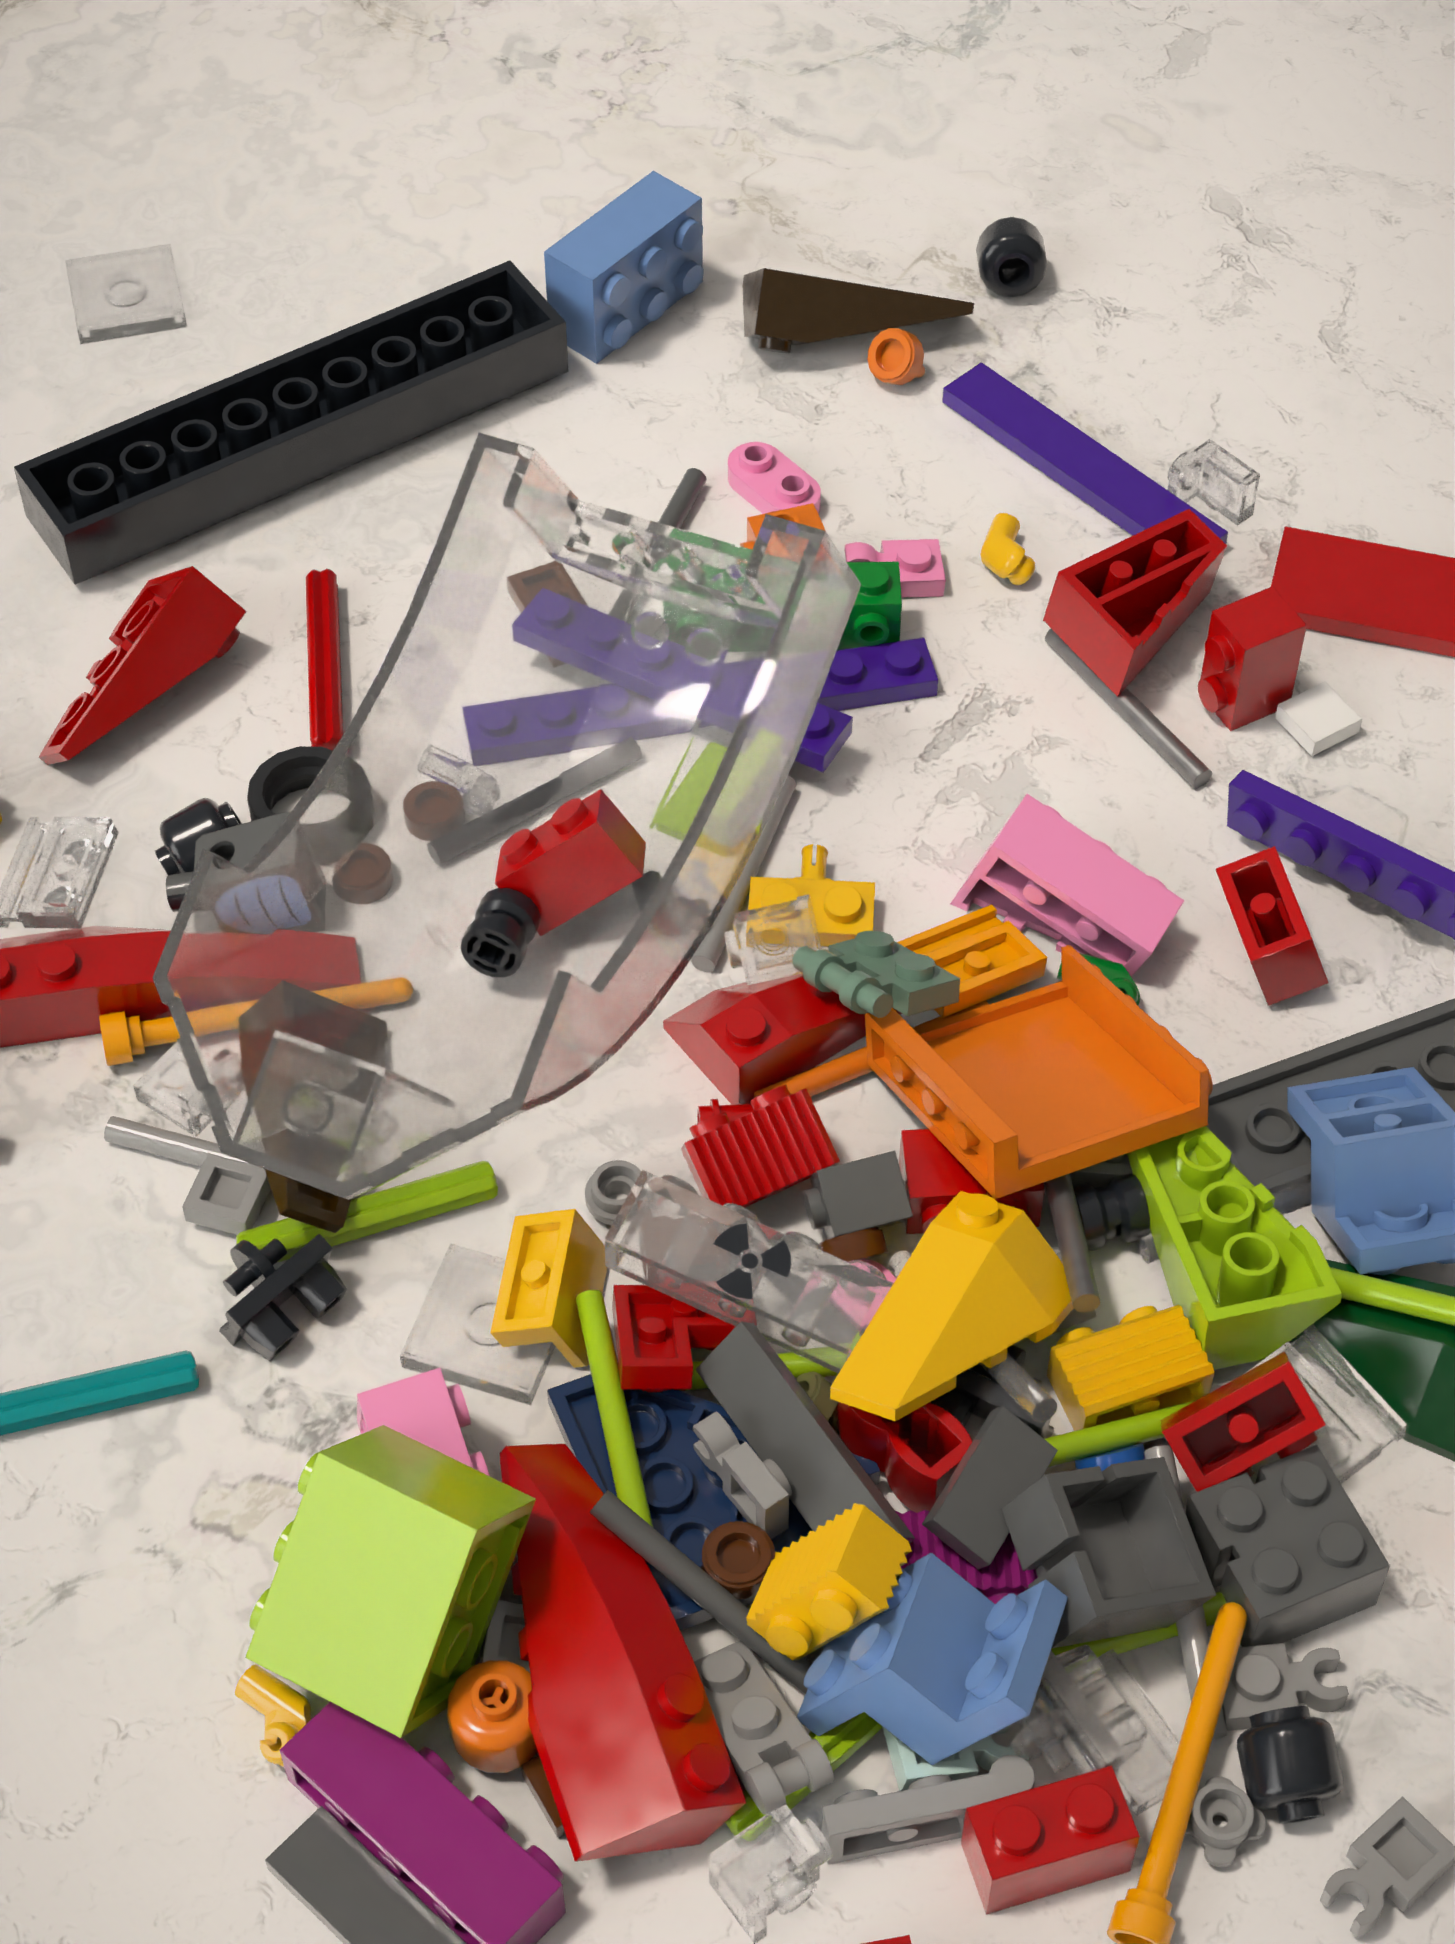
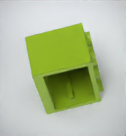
(387, 1577)

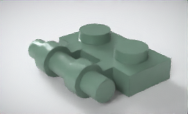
(878, 975)

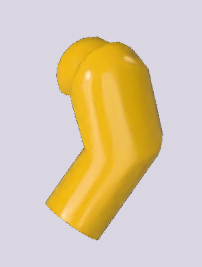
(1003, 554)
(283, 1707)

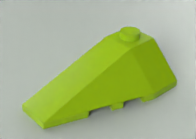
(1229, 1252)

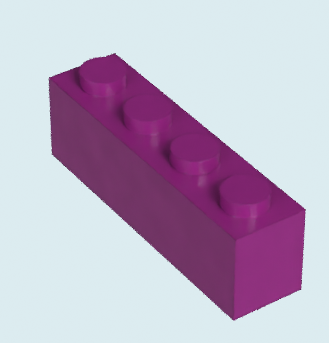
(426, 1829)

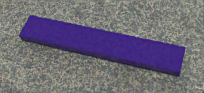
(1064, 452)

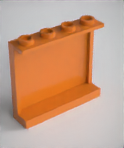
(1043, 1079)

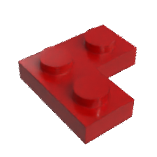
(657, 1338)

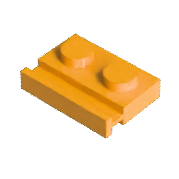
(981, 952)

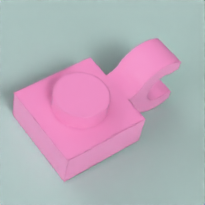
(918, 563)

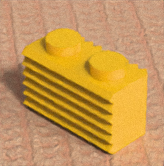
(1129, 1367)
(828, 1582)

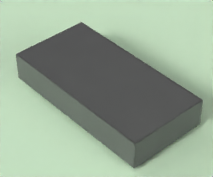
(994, 1471)

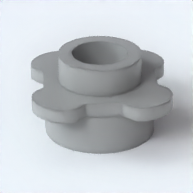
(1244, 1822)

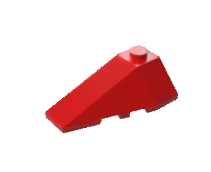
(160, 640)
(763, 1033)

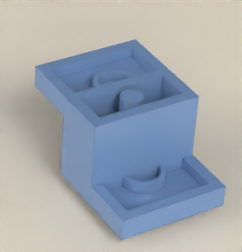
(1381, 1167)
(937, 1662)

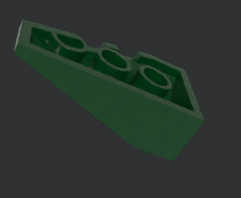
(1402, 1360)

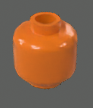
(491, 1716)

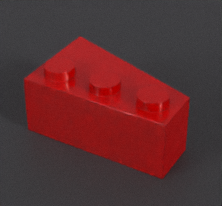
(1134, 596)

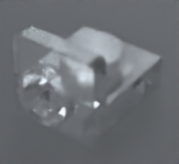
(1216, 479)
(172, 1094)

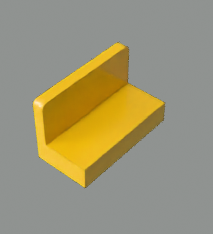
(544, 1270)

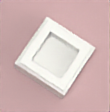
(1318, 718)

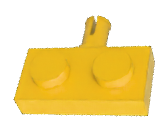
(838, 906)

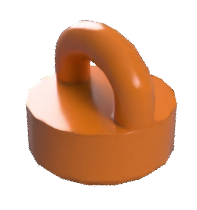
(896, 357)

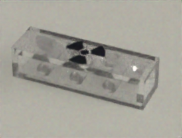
(743, 1269)

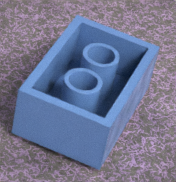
(626, 265)

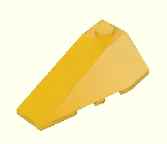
(959, 1302)

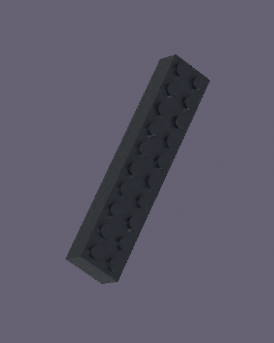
(291, 421)

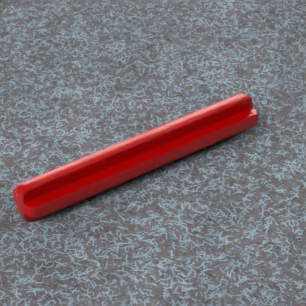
(324, 659)

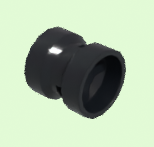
(500, 933)
(1113, 1211)

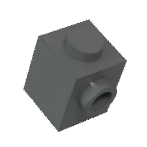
(857, 1196)

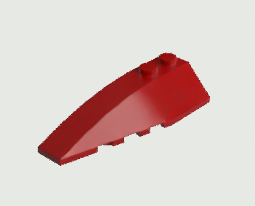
(67, 978)
(610, 1677)

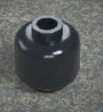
(1011, 257)
(186, 827)
(1290, 1763)

